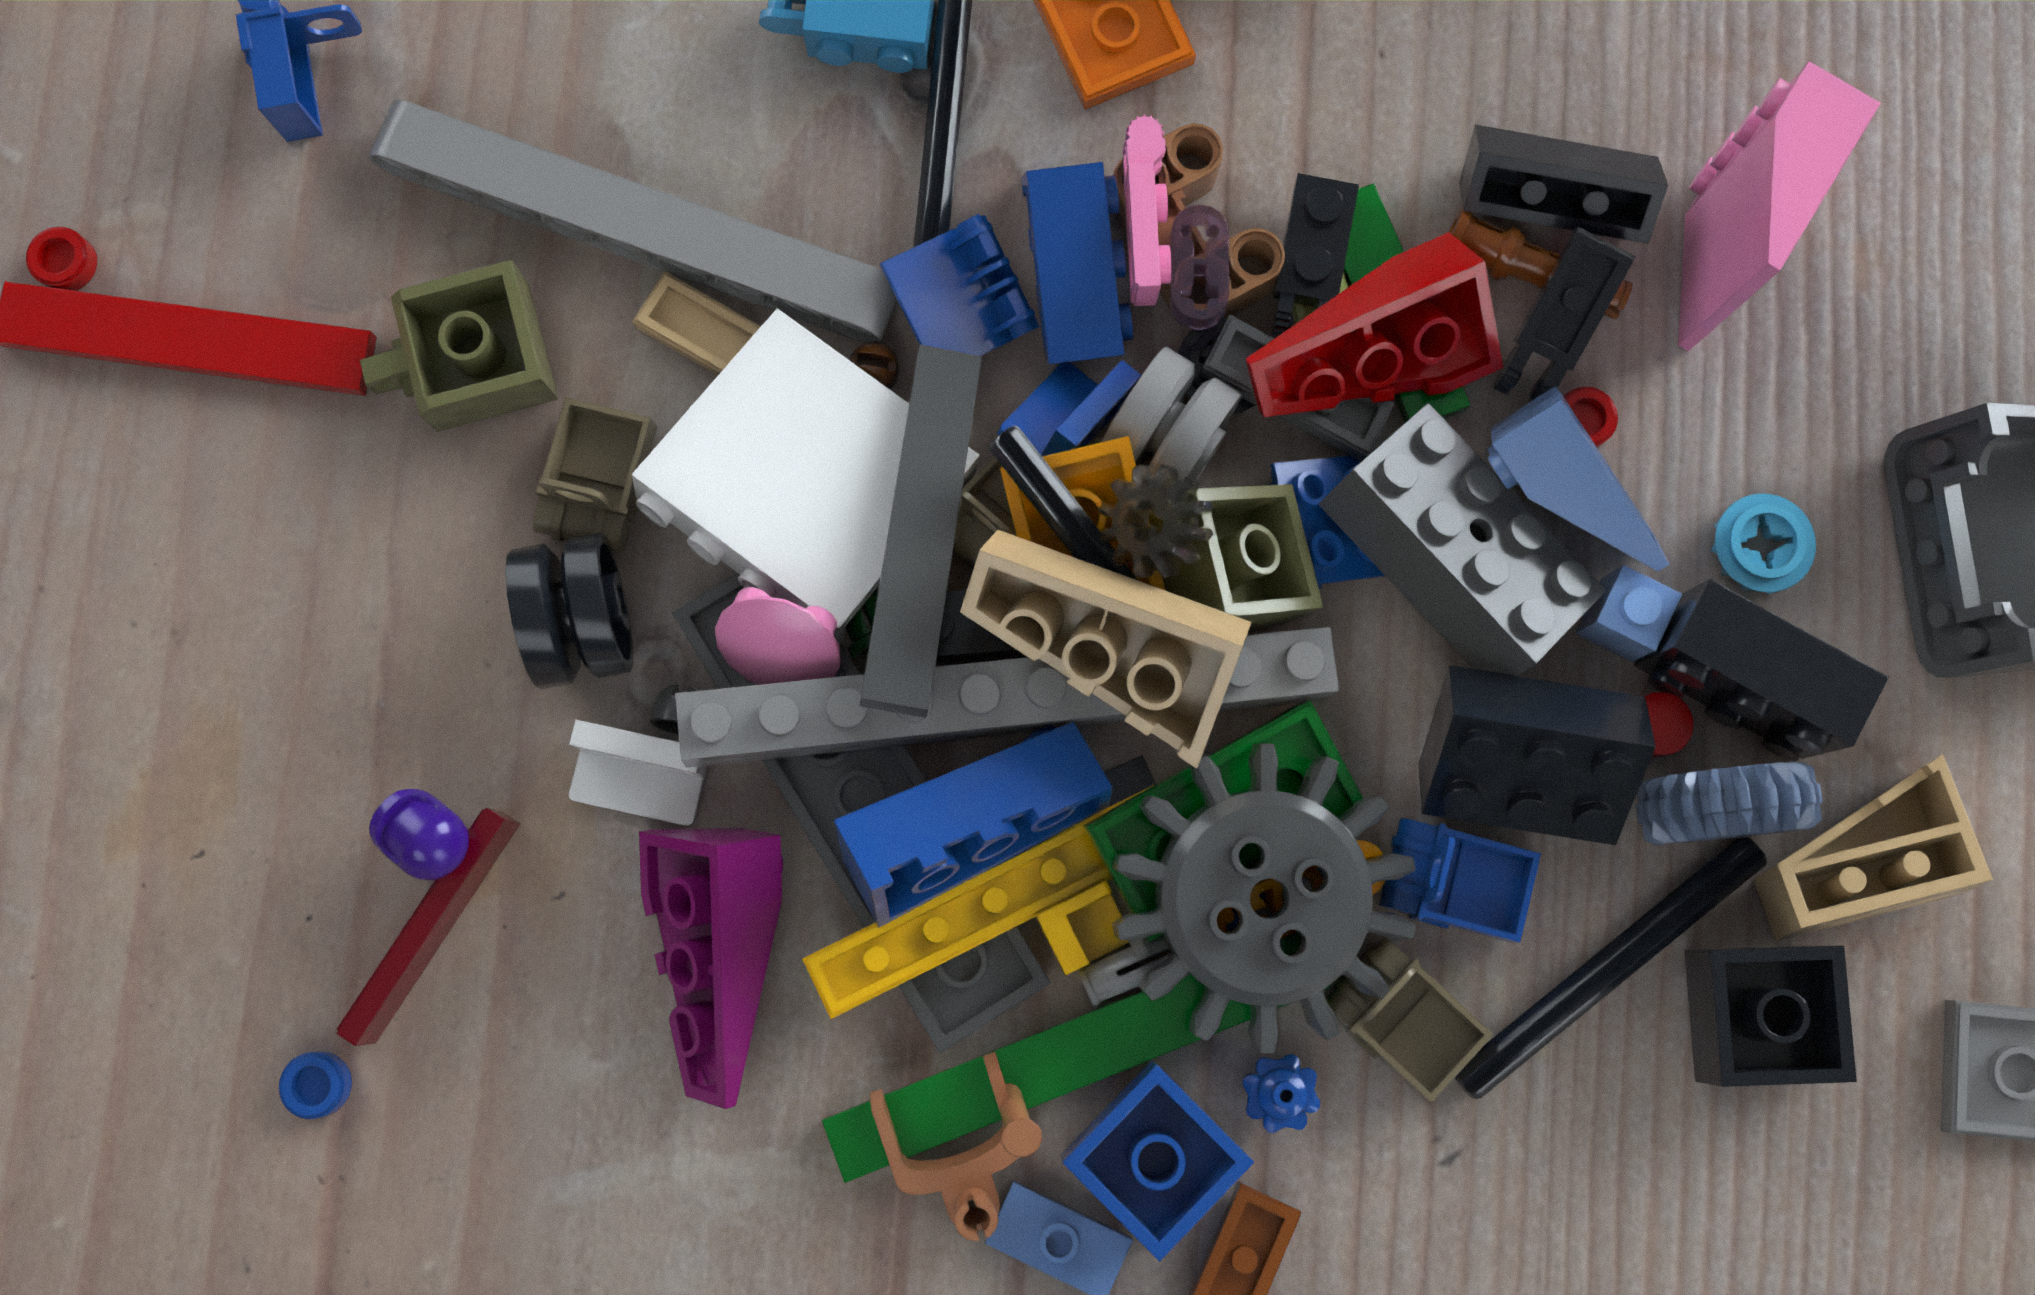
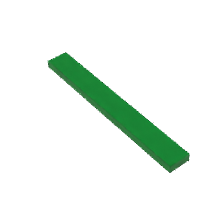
(1041, 1067)

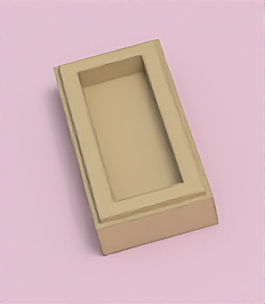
(693, 324)

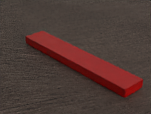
(184, 338)

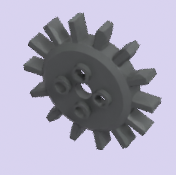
(1204, 876)

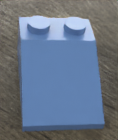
(1564, 472)

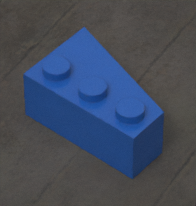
(1077, 262)

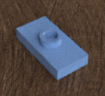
(1059, 1240)

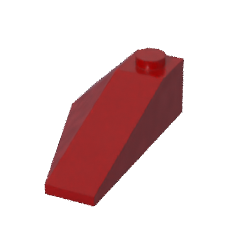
(1399, 329)

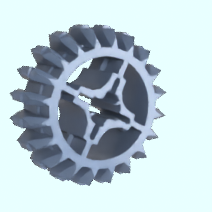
(1729, 803)

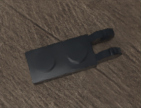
(1313, 245)
(1566, 310)

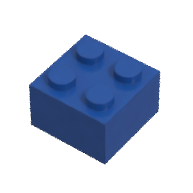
(1156, 1160)

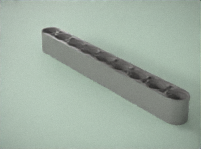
(634, 221)

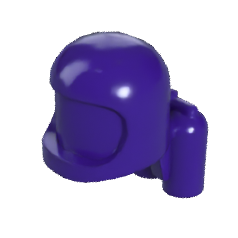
(419, 834)

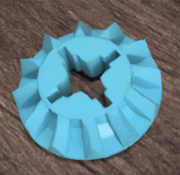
(1779, 521)

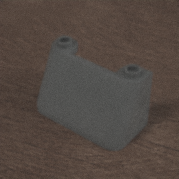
(1968, 537)

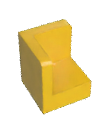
(1082, 927)

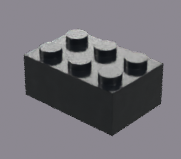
(1762, 674)
(1534, 755)

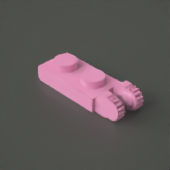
(1144, 208)

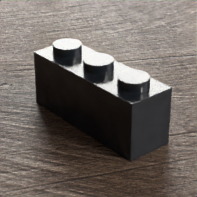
(1562, 184)

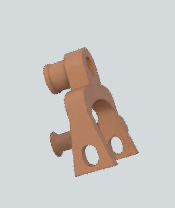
(968, 1173)

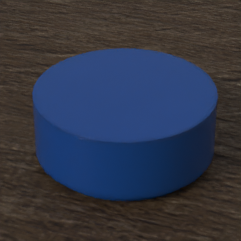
(315, 1085)

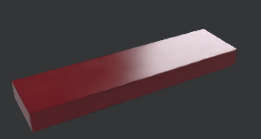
(426, 931)

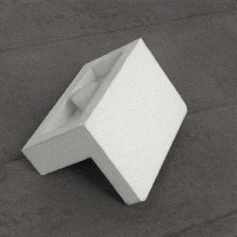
(634, 774)

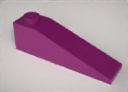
(717, 923)

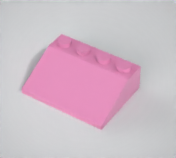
(1764, 193)

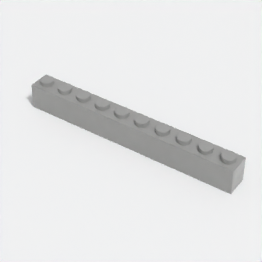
(964, 704)

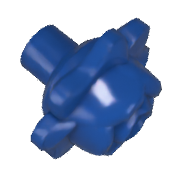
(1281, 1093)

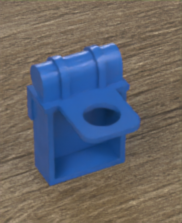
(280, 60)
(1462, 881)

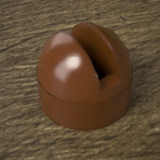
(879, 352)

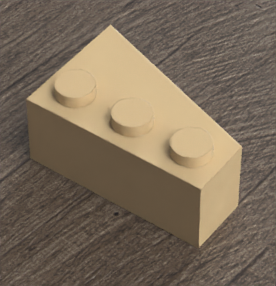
(1881, 859)

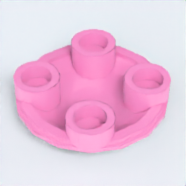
(777, 639)

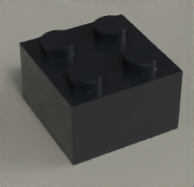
(1770, 1016)

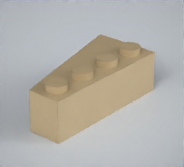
(1112, 636)

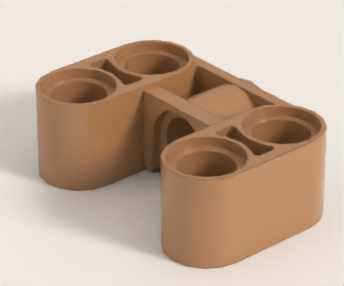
(1189, 185)

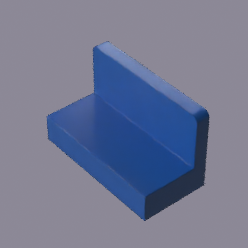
(1071, 407)

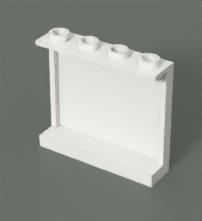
(786, 471)

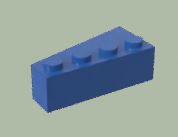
(970, 820)

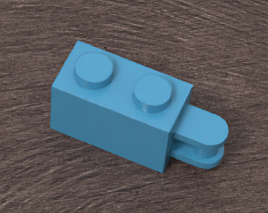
(867, 31)

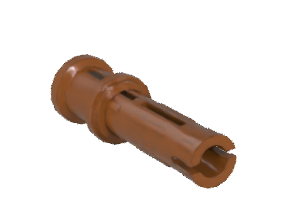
(1510, 254)

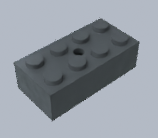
(1462, 546)

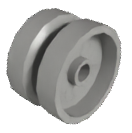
(1165, 426)

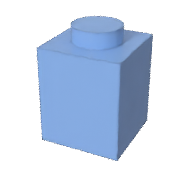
(1629, 614)

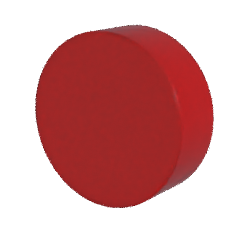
(61, 258)
(1594, 411)
(1670, 722)

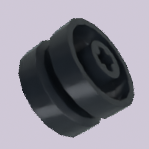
(569, 611)

